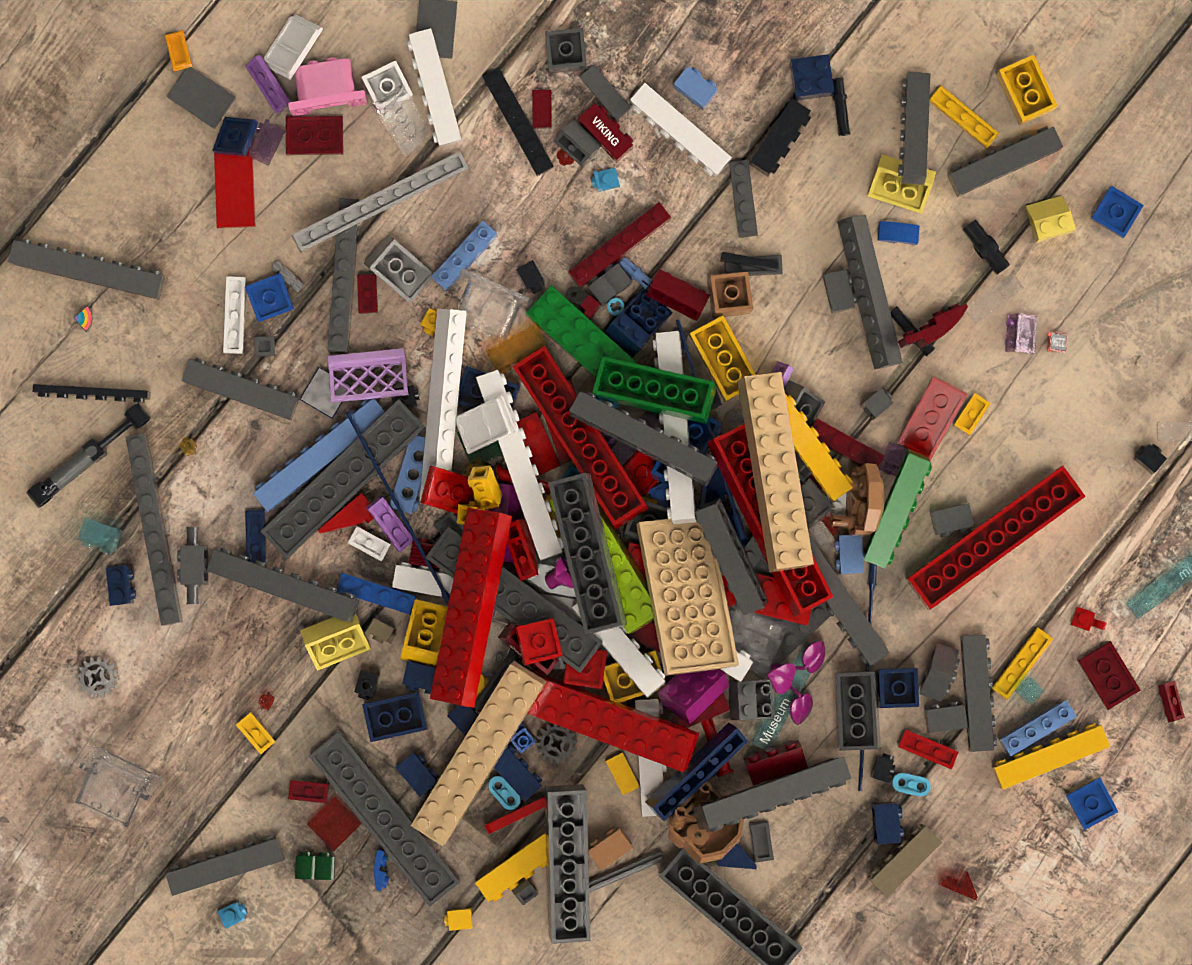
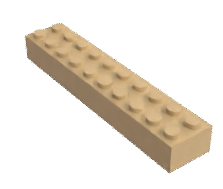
(775, 471)
(478, 753)

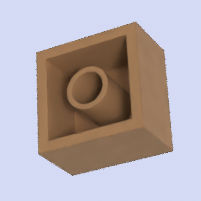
(730, 294)
(609, 848)

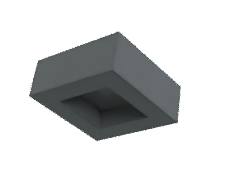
(264, 346)
(525, 892)

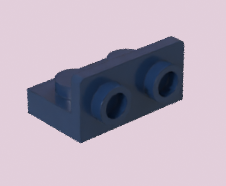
(120, 585)

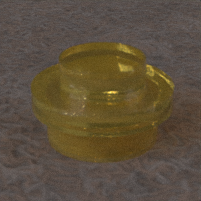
(188, 446)

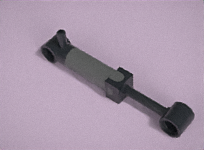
(89, 454)

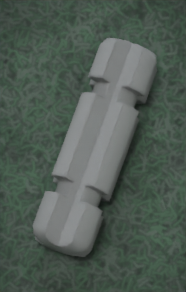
(296, 284)

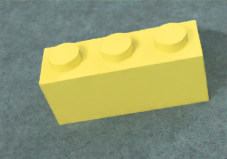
(888, 187)
(334, 641)

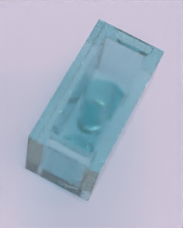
(100, 535)

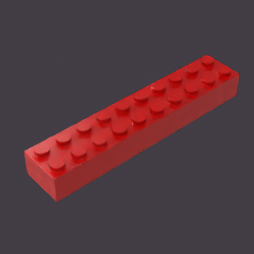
(582, 442)
(995, 537)
(801, 587)
(470, 607)
(614, 724)

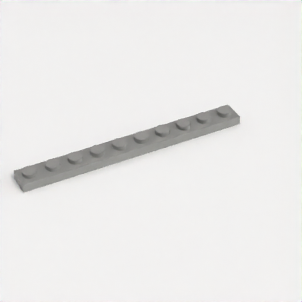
(379, 201)

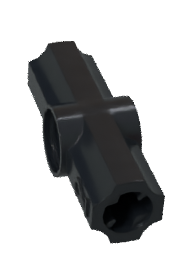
(986, 247)

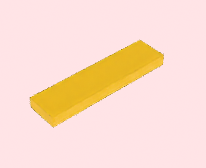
(963, 117)
(1022, 663)

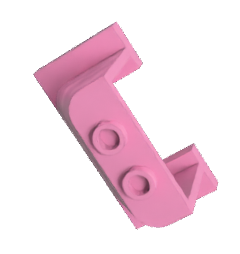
(325, 86)

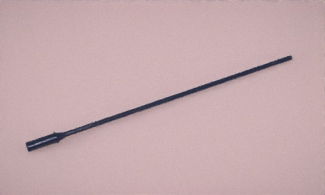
(735, 515)
(872, 583)
(445, 595)

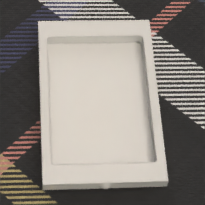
(291, 46)
(485, 424)

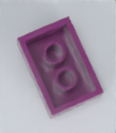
(693, 692)

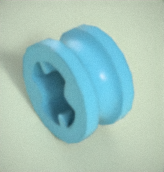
(613, 301)

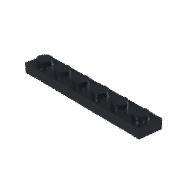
(517, 121)
(100, 394)

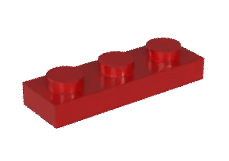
(928, 749)

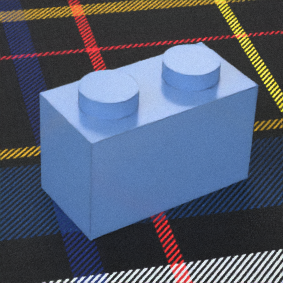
(695, 87)
(850, 554)

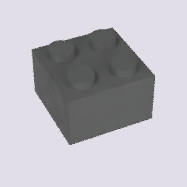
(566, 50)

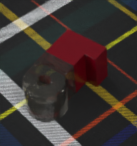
(583, 300)

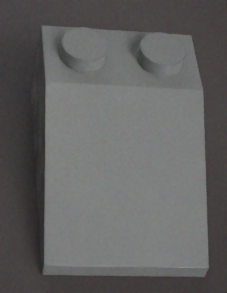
(399, 268)

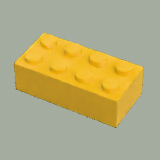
(721, 356)

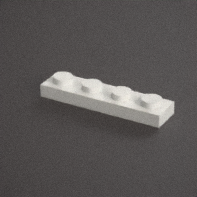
(234, 315)

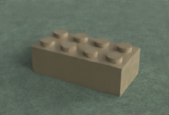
(903, 860)

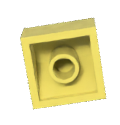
(1050, 218)

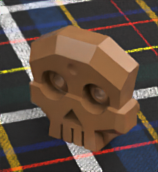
(863, 502)
(710, 845)

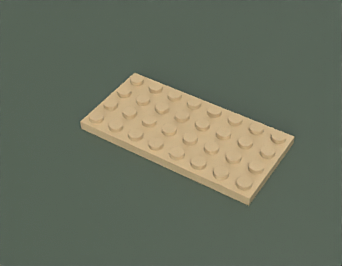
(686, 598)

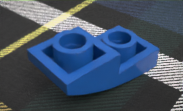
(898, 232)
(522, 739)
(380, 877)

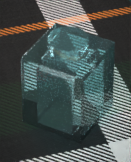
(1029, 690)

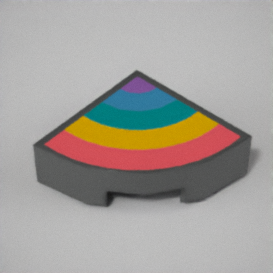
(84, 318)

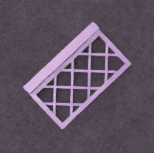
(363, 361)

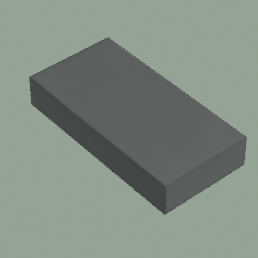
(761, 841)

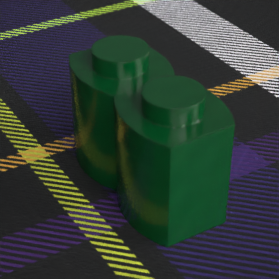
(315, 867)

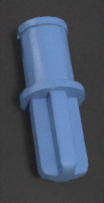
(635, 273)

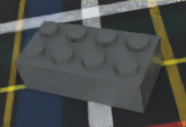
(858, 711)

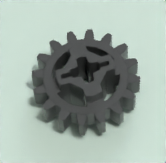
(562, 755)

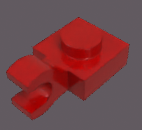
(1085, 619)

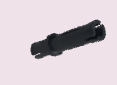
(841, 107)
(906, 325)

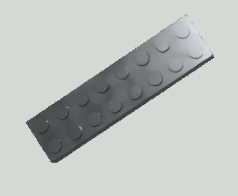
(587, 553)
(774, 792)
(567, 863)
(729, 910)

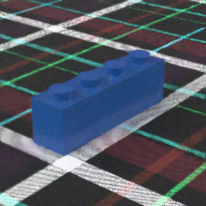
(376, 593)

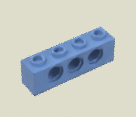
(464, 256)
(403, 482)
(1037, 728)

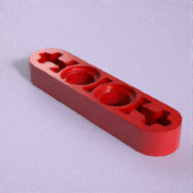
(515, 815)

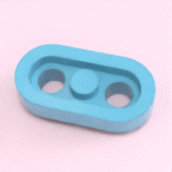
(910, 785)
(503, 793)

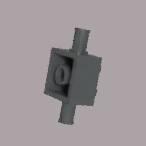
(193, 565)

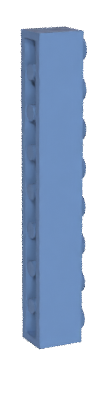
(317, 457)

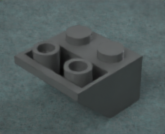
(751, 700)

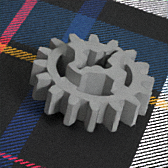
(92, 686)

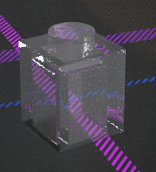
(821, 536)

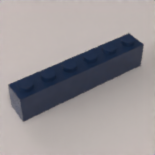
(508, 765)
(700, 769)

